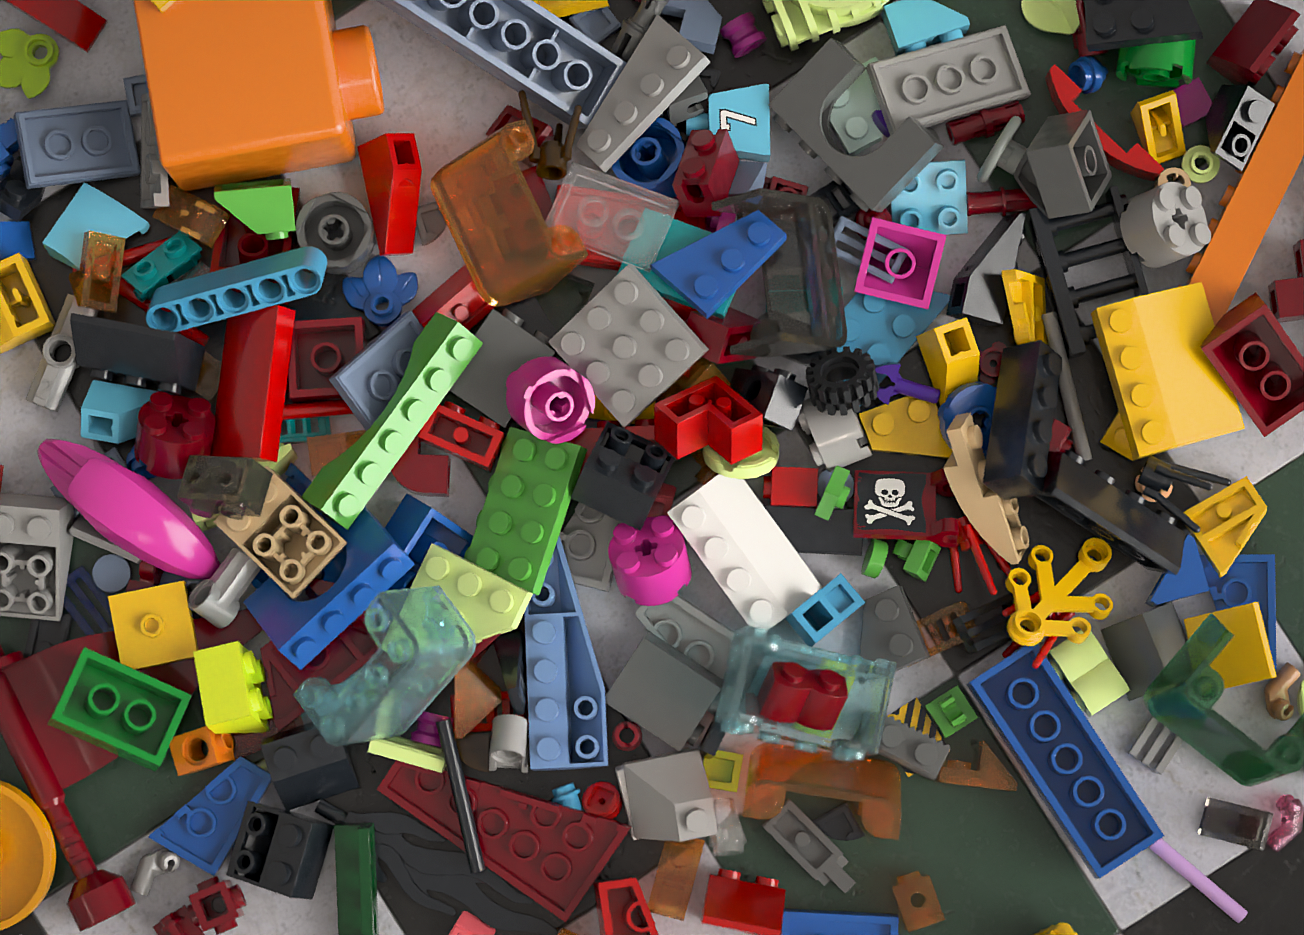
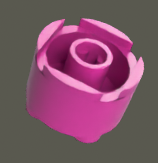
(549, 399)
(650, 562)

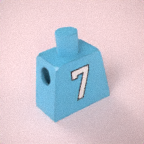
(745, 117)

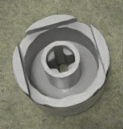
(1165, 224)
(836, 437)

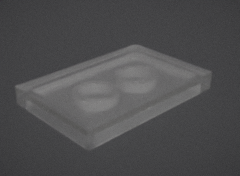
(613, 215)

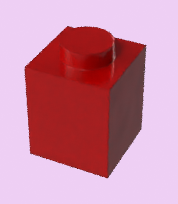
(791, 486)

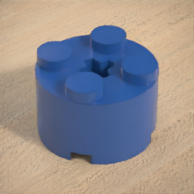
(653, 158)

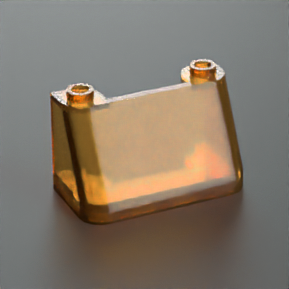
(499, 221)
(782, 768)

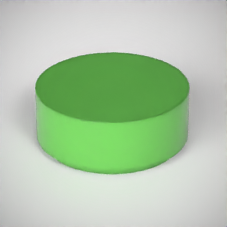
(874, 558)

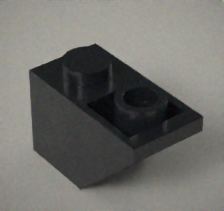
(1236, 123)

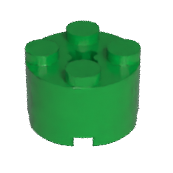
(1158, 63)

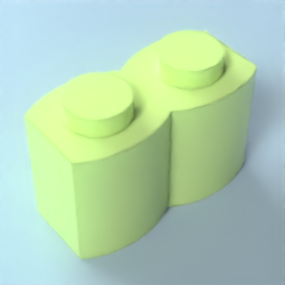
(1088, 673)

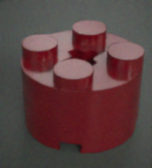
(171, 431)

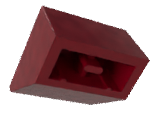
(1248, 46)

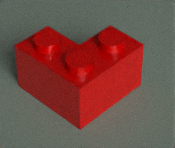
(708, 416)

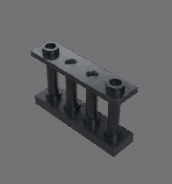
(1056, 263)

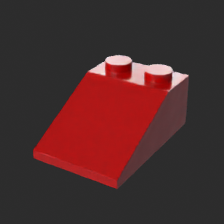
(743, 904)

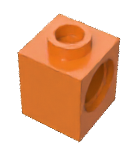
(188, 752)

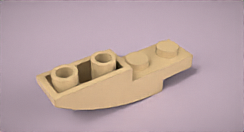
(987, 512)

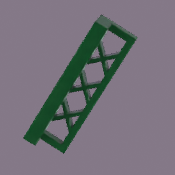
(356, 879)

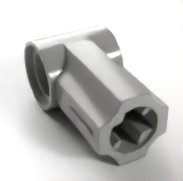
(218, 597)

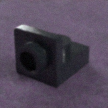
(14, 196)

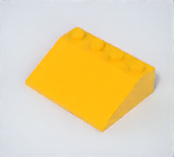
(1160, 373)

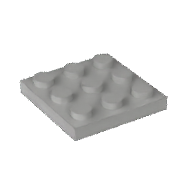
(628, 345)

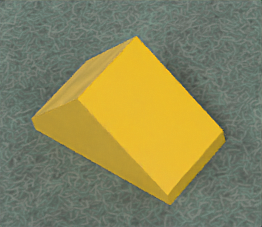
(1160, 126)

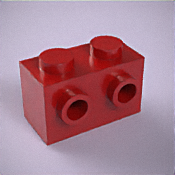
(462, 436)

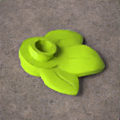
(19, 62)

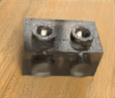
(224, 486)

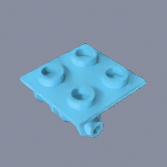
(935, 199)

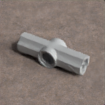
(52, 376)

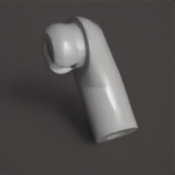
(153, 865)

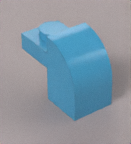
(825, 610)

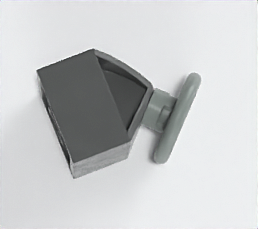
(1061, 167)

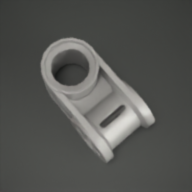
(509, 743)

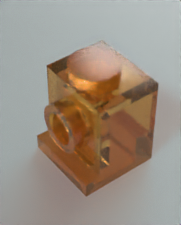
(917, 917)

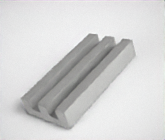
(1148, 758)

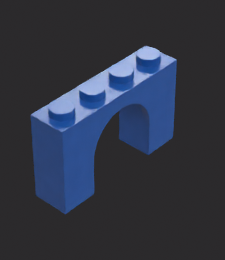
(307, 627)

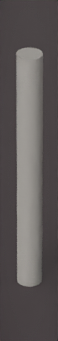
(1067, 387)

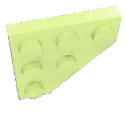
(481, 597)

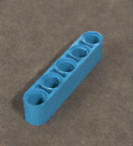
(248, 278)

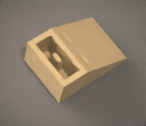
(287, 539)

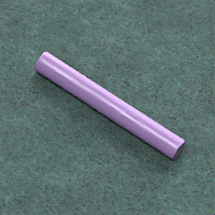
(1199, 880)

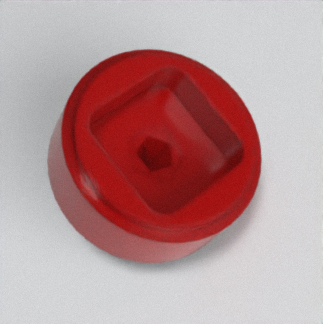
(602, 800)

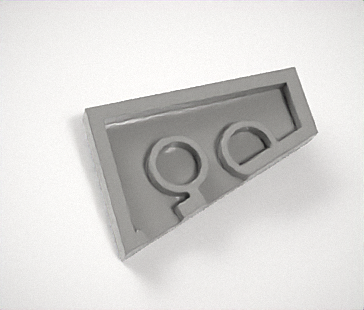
(153, 177)

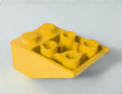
(22, 304)

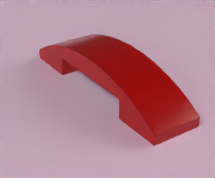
(66, 18)
(1134, 162)

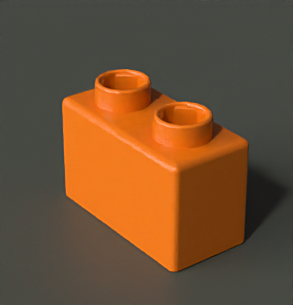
(254, 87)

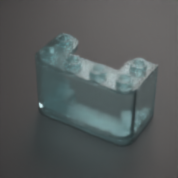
(419, 653)
(860, 720)

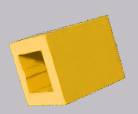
(950, 356)

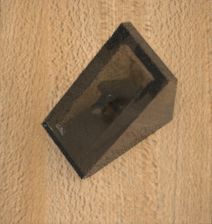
(1235, 824)

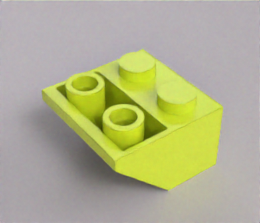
(232, 689)

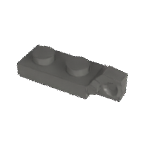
(809, 846)

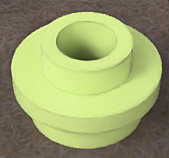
(1195, 174)

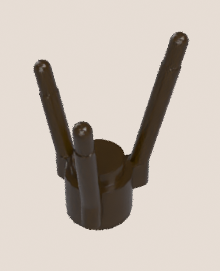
(553, 155)

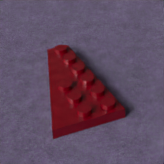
(526, 840)

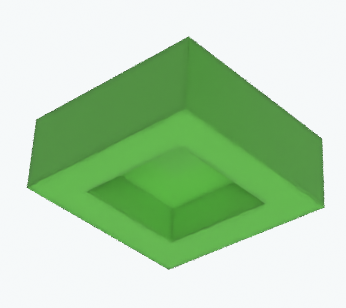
(834, 494)

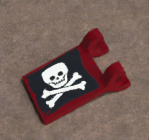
(902, 506)

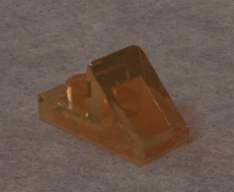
(100, 272)
(988, 774)

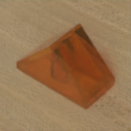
(474, 698)

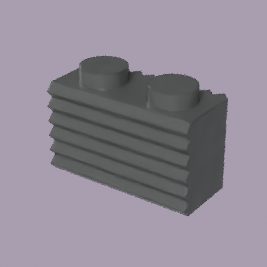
(912, 748)

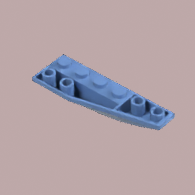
(563, 677)

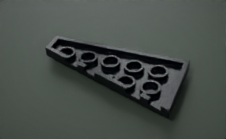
(1138, 23)

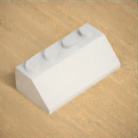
(745, 550)

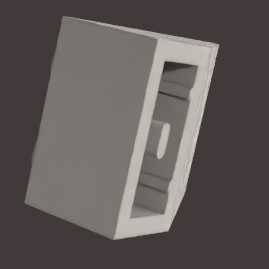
(34, 555)

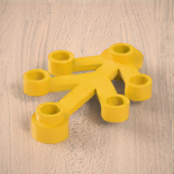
(1055, 597)

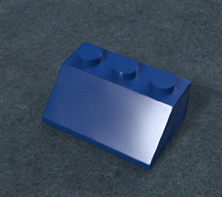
(416, 527)

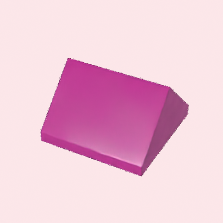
(918, 272)

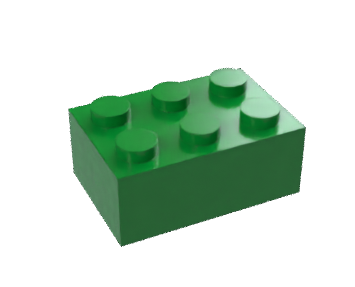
(119, 709)

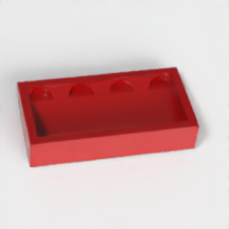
(253, 384)

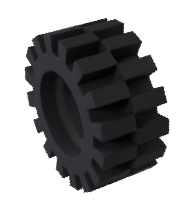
(835, 396)

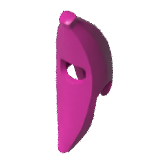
(128, 510)

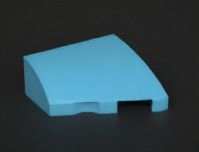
(90, 212)

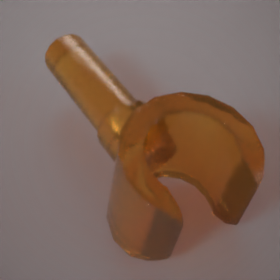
(705, 473)

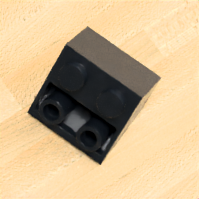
(623, 475)
(280, 850)

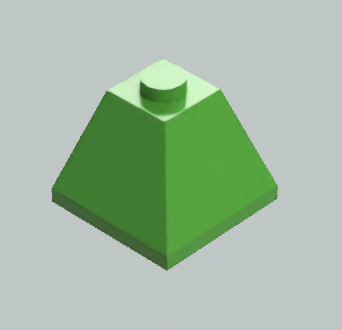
(260, 205)

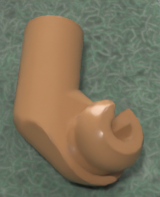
(1277, 692)

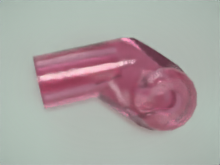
(1291, 822)

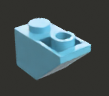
(921, 24)
(112, 411)

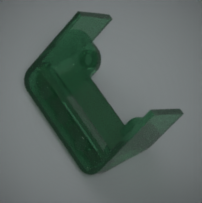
(1184, 702)

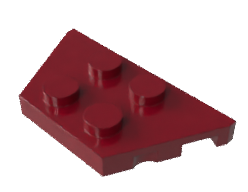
(335, 663)

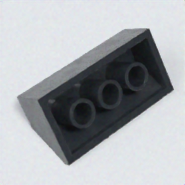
(1112, 514)

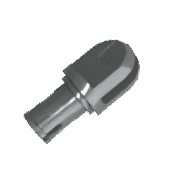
(635, 28)

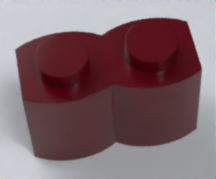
(802, 695)

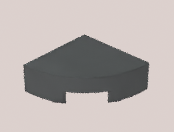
(430, 223)

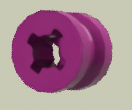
(743, 34)
(427, 729)

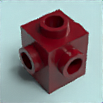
(202, 909)

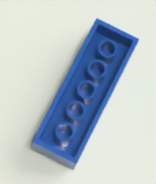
(1065, 761)

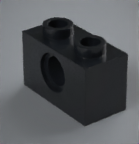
(771, 393)

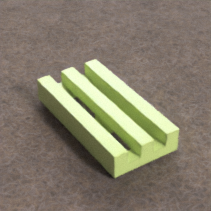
(409, 752)

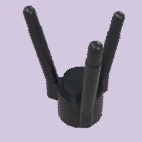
(1160, 474)

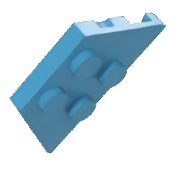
(887, 327)

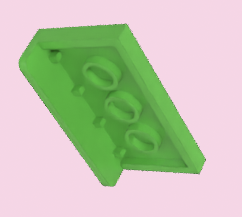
(525, 508)

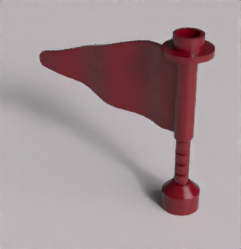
(55, 760)

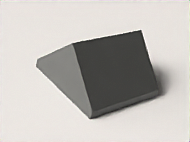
(1144, 646)

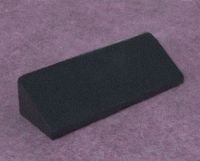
(816, 535)

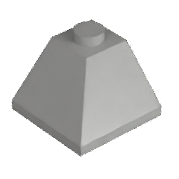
(670, 797)

